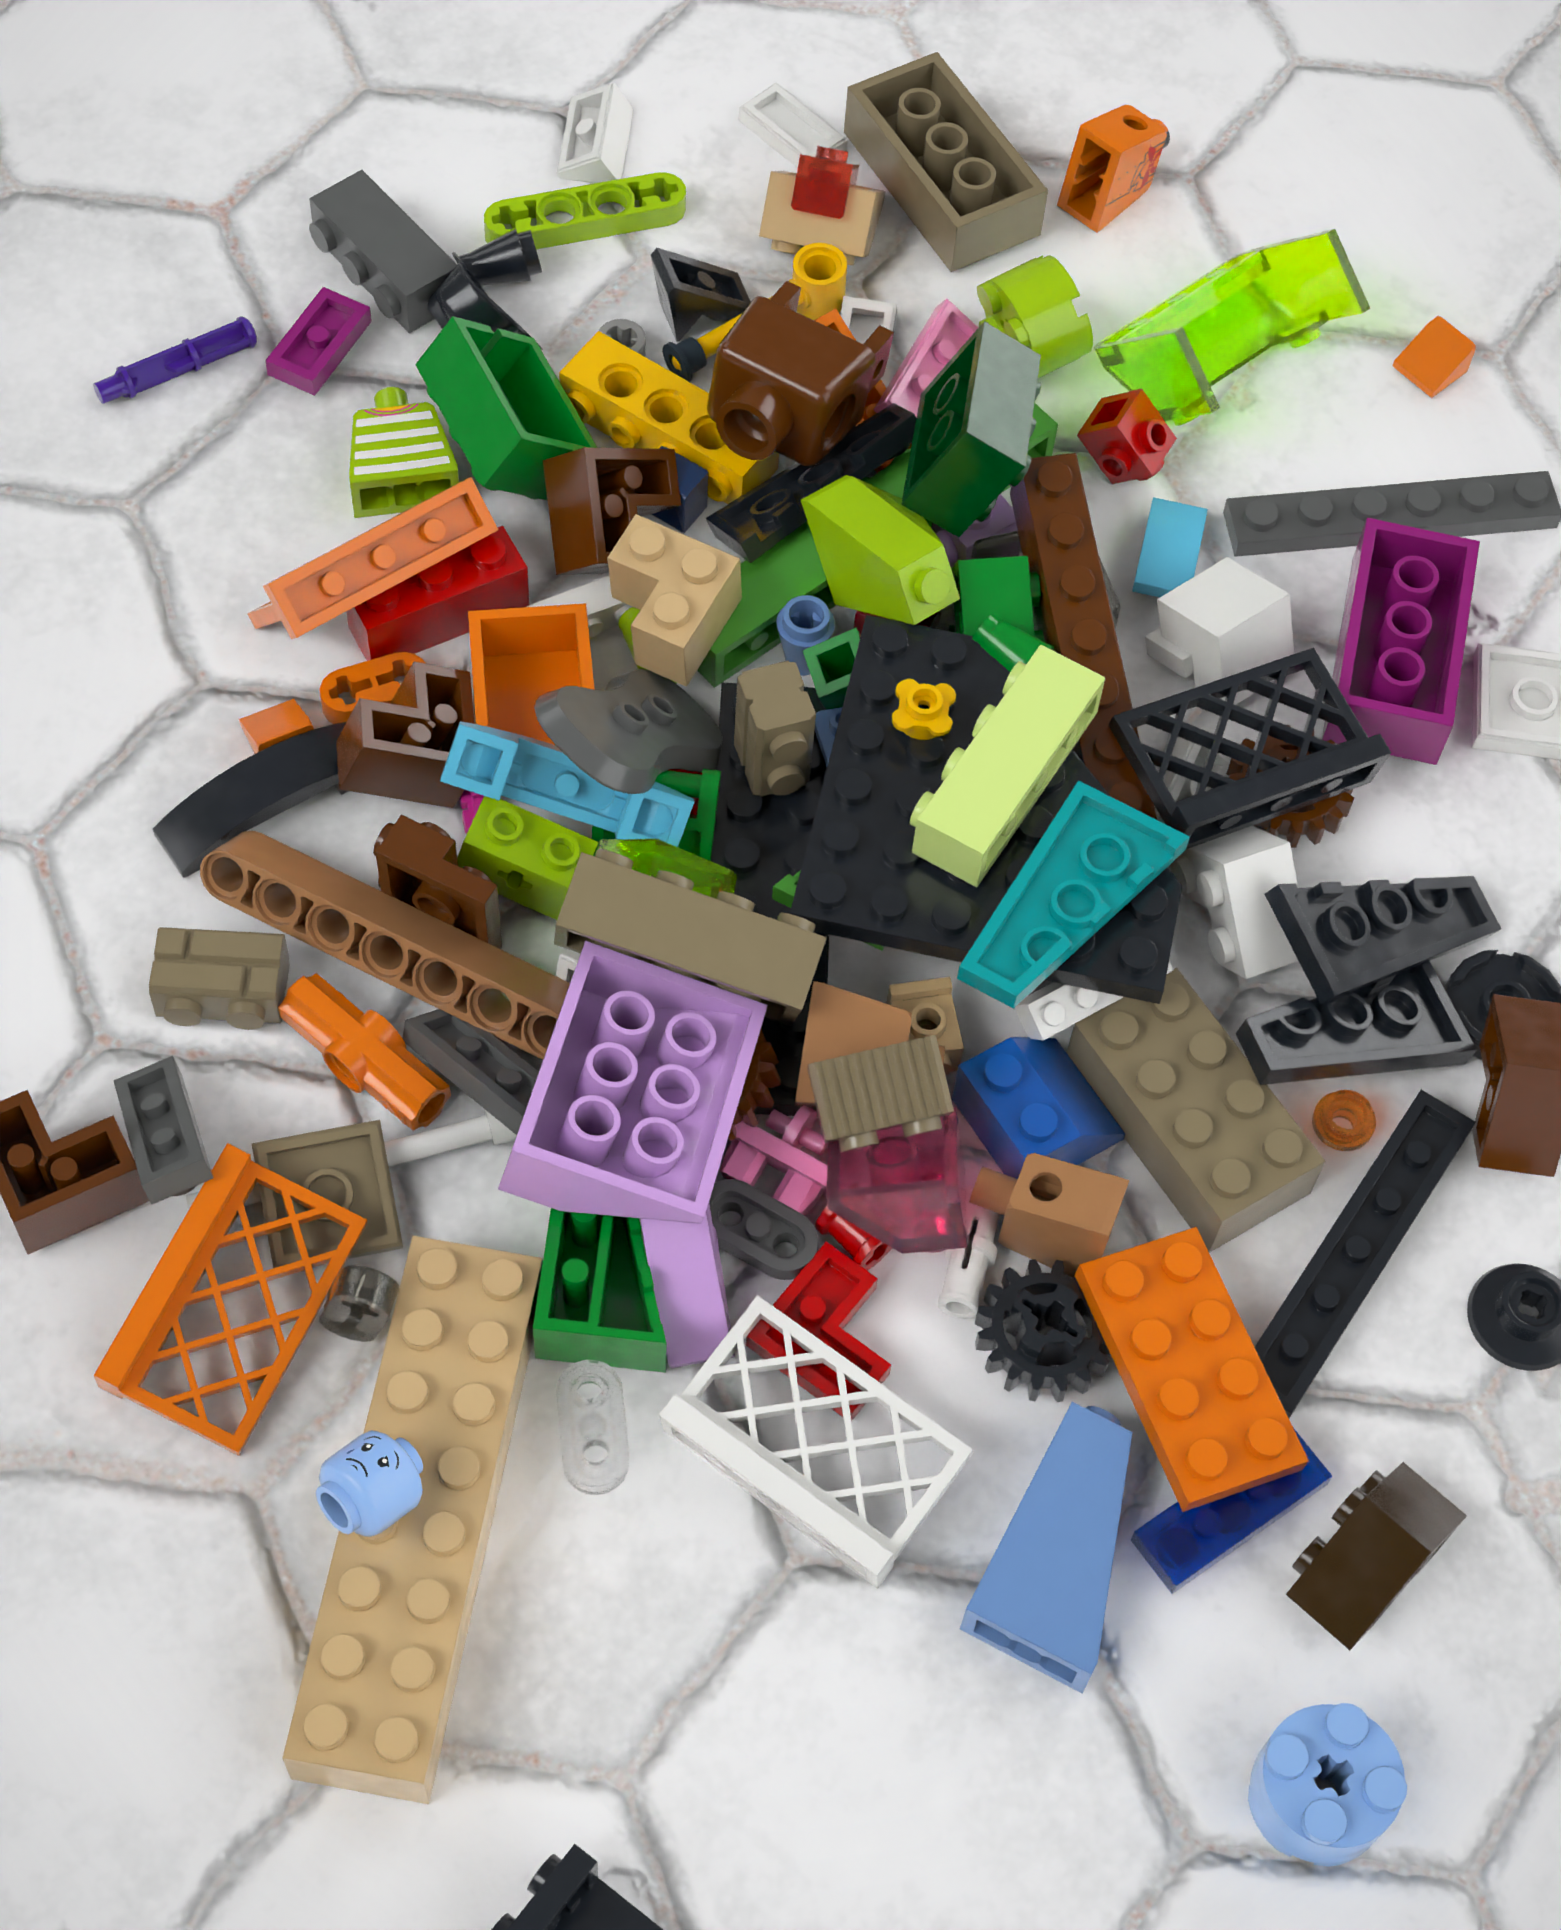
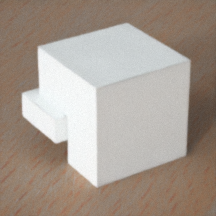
(1222, 625)

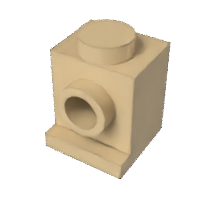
(932, 1014)

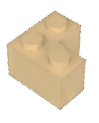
(681, 592)

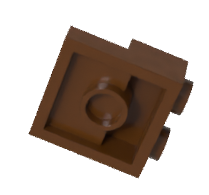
(422, 870)

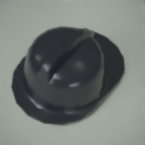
(465, 298)

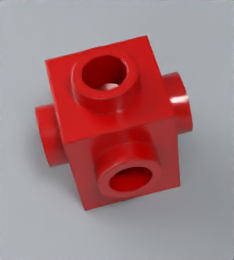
(1127, 437)

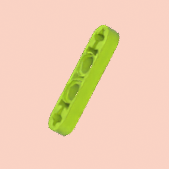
(583, 205)

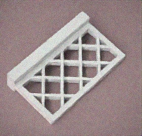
(782, 1487)

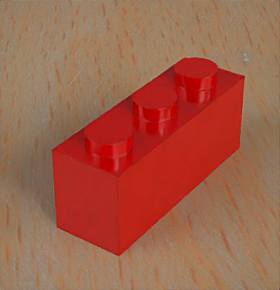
(437, 600)

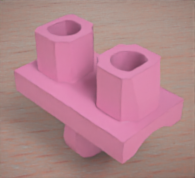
(755, 1148)

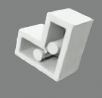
(1231, 881)

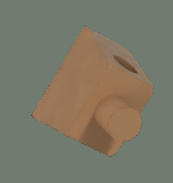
(845, 1025)
(1053, 1209)

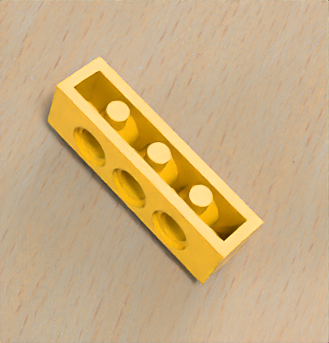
(654, 408)

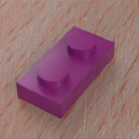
(318, 341)

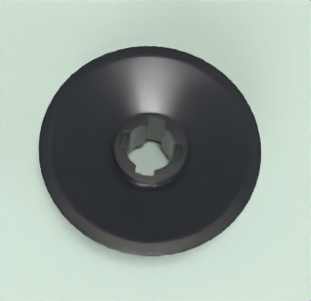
(1506, 1332)

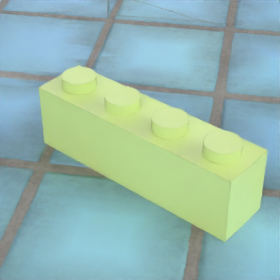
(1006, 764)

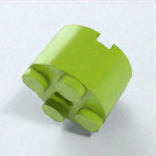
(1037, 310)

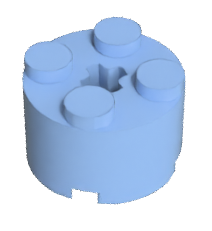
(1336, 1746)

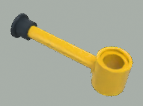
(819, 272)

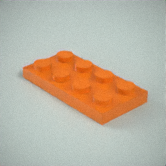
(1190, 1369)

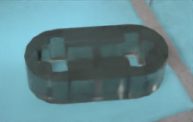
(359, 1303)

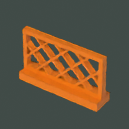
(376, 560)
(182, 1269)

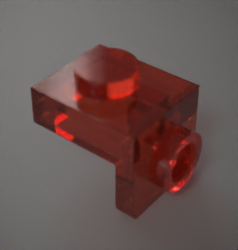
(824, 182)

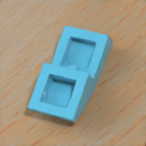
(1169, 547)

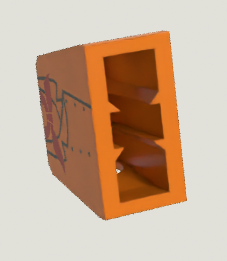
(1111, 165)

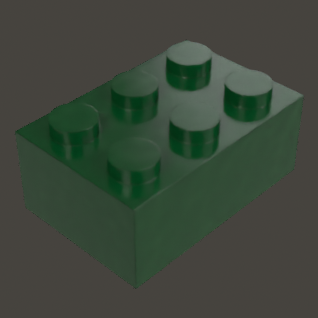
(973, 431)

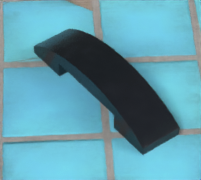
(249, 795)

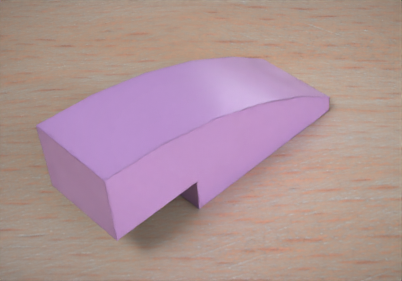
(687, 1287)

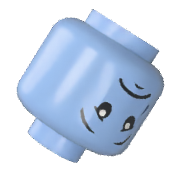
(370, 1484)

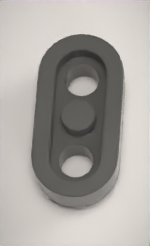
(762, 1227)

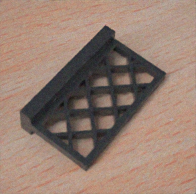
(1280, 785)

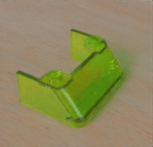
(1229, 319)

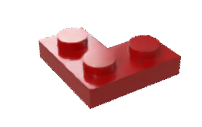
(823, 1303)

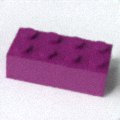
(1405, 636)

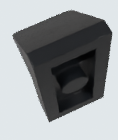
(695, 289)

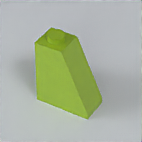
(878, 552)

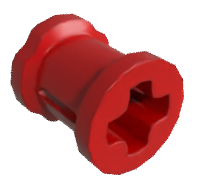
(861, 1245)

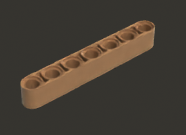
(361, 930)

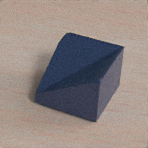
(693, 495)

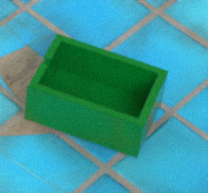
(501, 405)

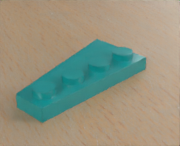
(1068, 889)

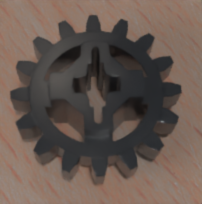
(1026, 1308)

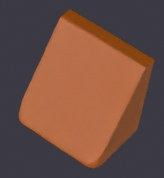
(1436, 357)
(275, 725)

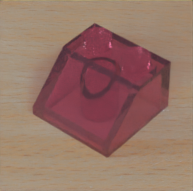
(904, 1188)

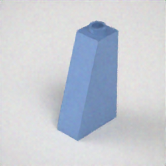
(1055, 1562)

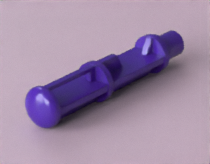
(177, 360)

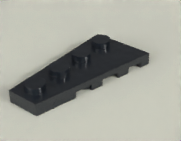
(775, 507)
(1376, 1029)

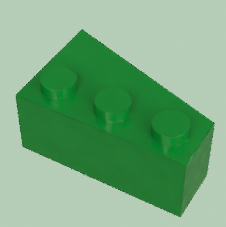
(998, 588)
(597, 1294)

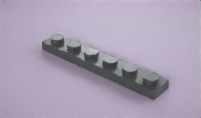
(1338, 515)

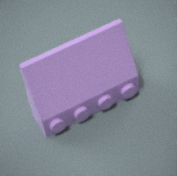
(634, 1092)

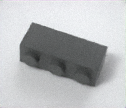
(380, 248)

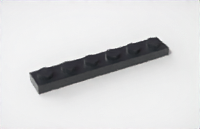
(1360, 1246)

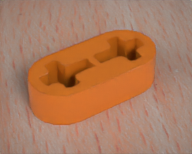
(364, 680)

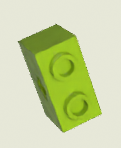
(524, 854)

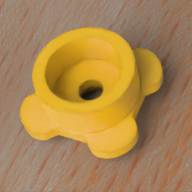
(919, 722)

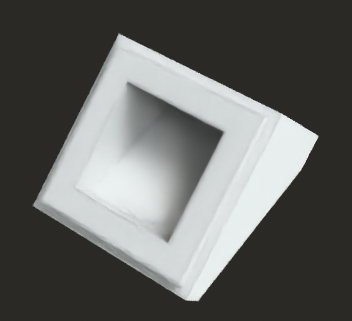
(865, 315)

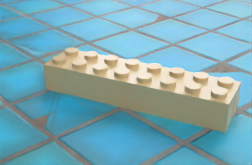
(404, 1599)

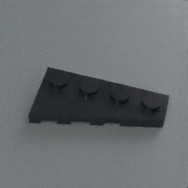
(1378, 928)

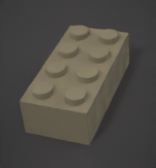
(944, 161)
(690, 932)
(1195, 1111)

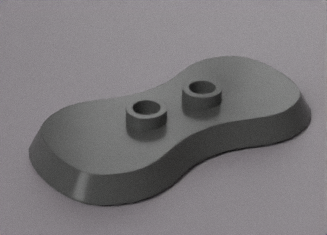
(630, 730)

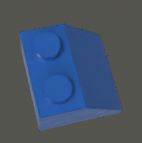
(1032, 1100)

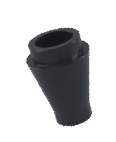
(504, 259)

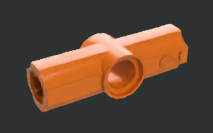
(364, 1051)

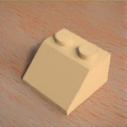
(795, 229)

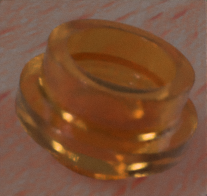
(1346, 1105)

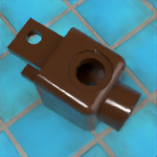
(791, 381)

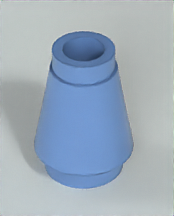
(802, 625)

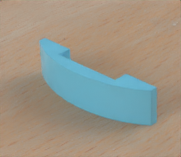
(541, 775)

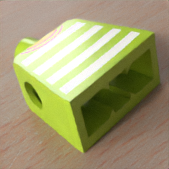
(398, 455)

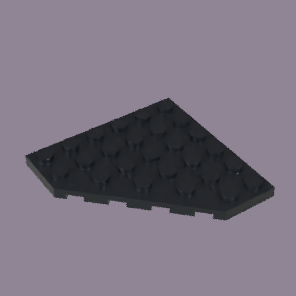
(859, 854)

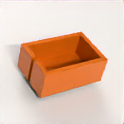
(523, 656)

